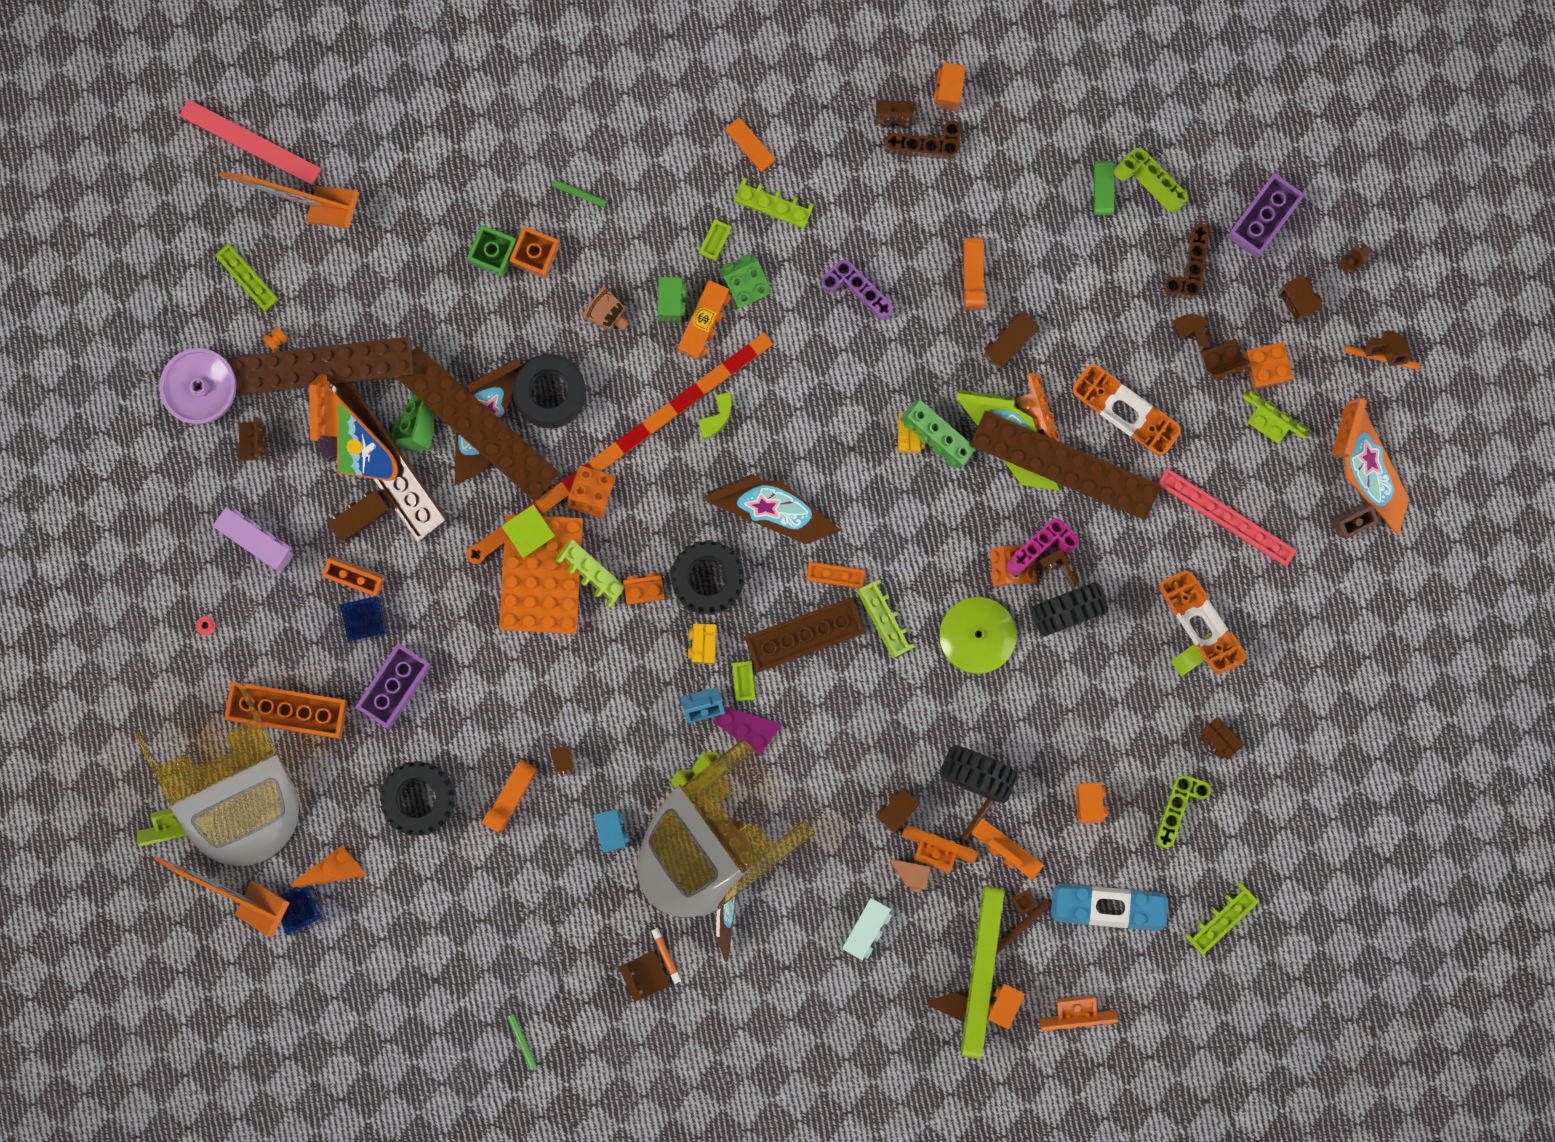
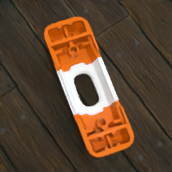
(1102, 390)
(1189, 600)

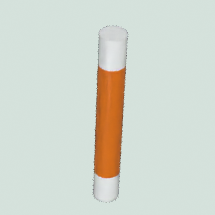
(666, 956)

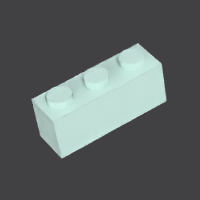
(867, 929)

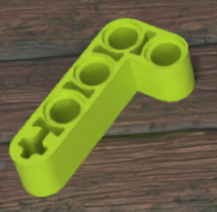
(1153, 178)
(1178, 813)

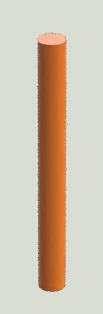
(1360, 352)

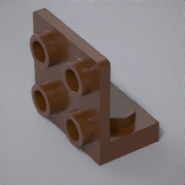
(895, 113)
(1224, 360)
(251, 440)
(1051, 562)
(644, 976)

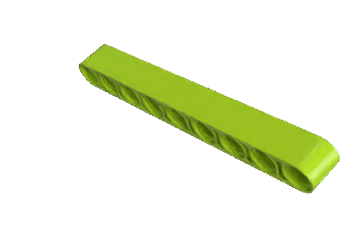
(982, 972)

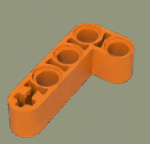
(973, 274)
(510, 796)

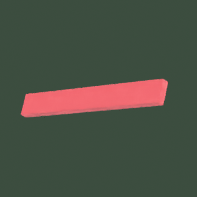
(250, 142)
(1226, 517)

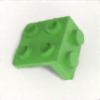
(745, 280)

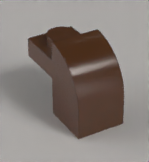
(1192, 325)
(1392, 346)

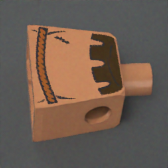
(606, 311)

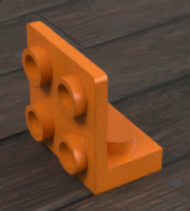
(590, 491)

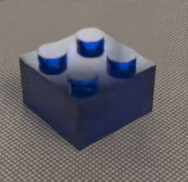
(363, 619)
(303, 910)

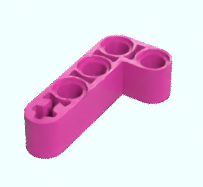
(1036, 547)

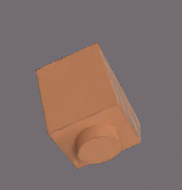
(912, 874)

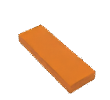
(750, 145)
(835, 575)

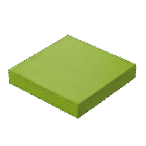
(528, 531)

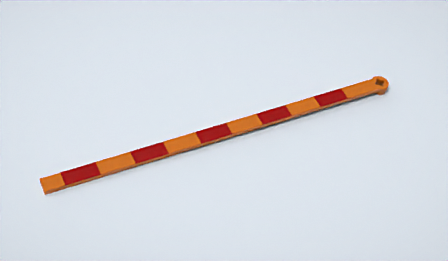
(634, 436)

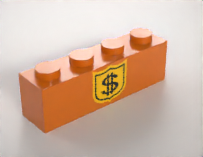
(703, 320)

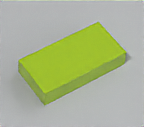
(715, 240)
(743, 681)

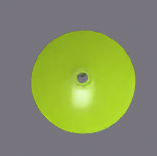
(973, 653)

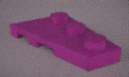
(753, 729)

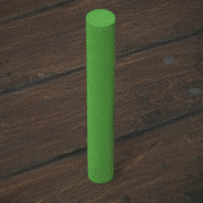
(579, 193)
(522, 1042)

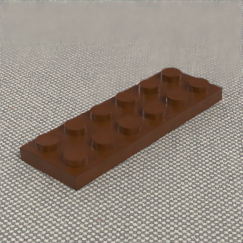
(804, 634)

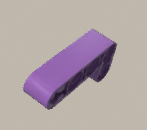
(859, 292)

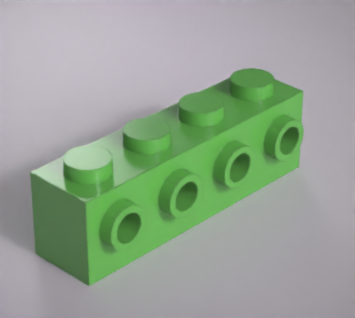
(937, 434)

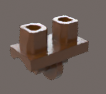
(1355, 259)

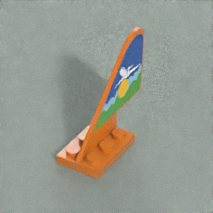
(357, 447)

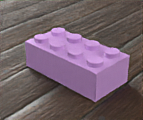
(258, 543)

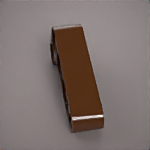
(923, 141)
(1192, 261)

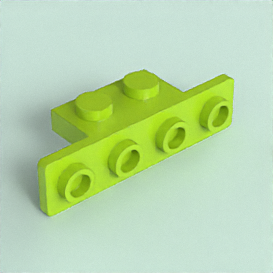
(1271, 420)
(165, 828)

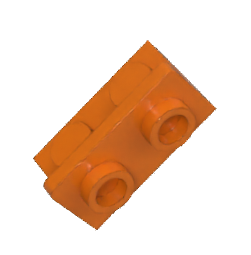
(644, 589)

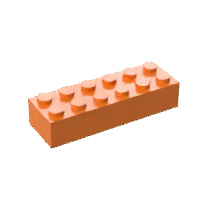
(288, 710)

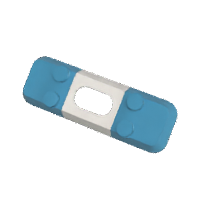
(1078, 905)

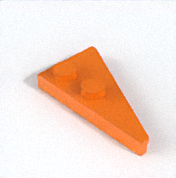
(335, 867)

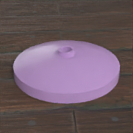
(181, 382)

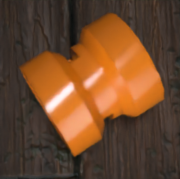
(275, 339)

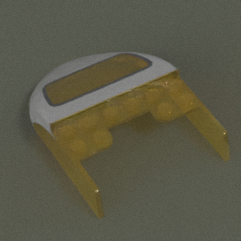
(237, 805)
(695, 853)

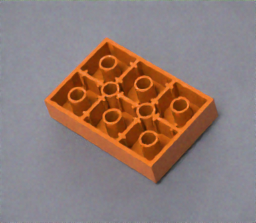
(537, 589)

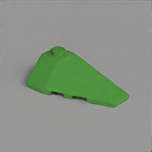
(415, 426)

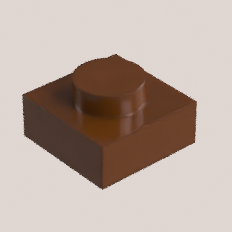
(1024, 902)

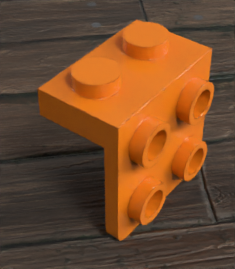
(999, 557)

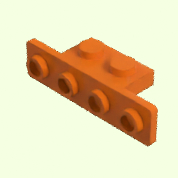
(1036, 406)
(1002, 845)
(936, 850)
(1077, 1013)

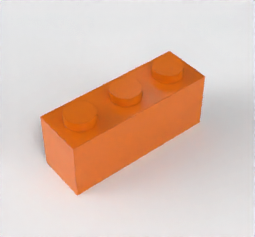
(353, 576)

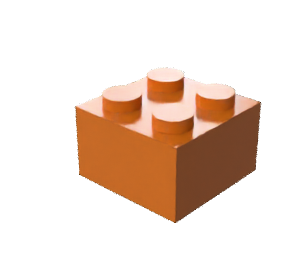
(950, 89)
(534, 252)
(1268, 366)
(1090, 803)
(1004, 1005)

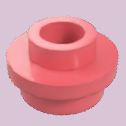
(209, 630)

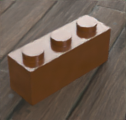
(1010, 340)
(358, 516)

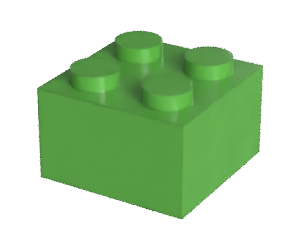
(491, 251)
(670, 297)

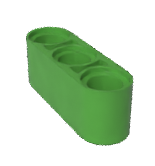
(1103, 187)

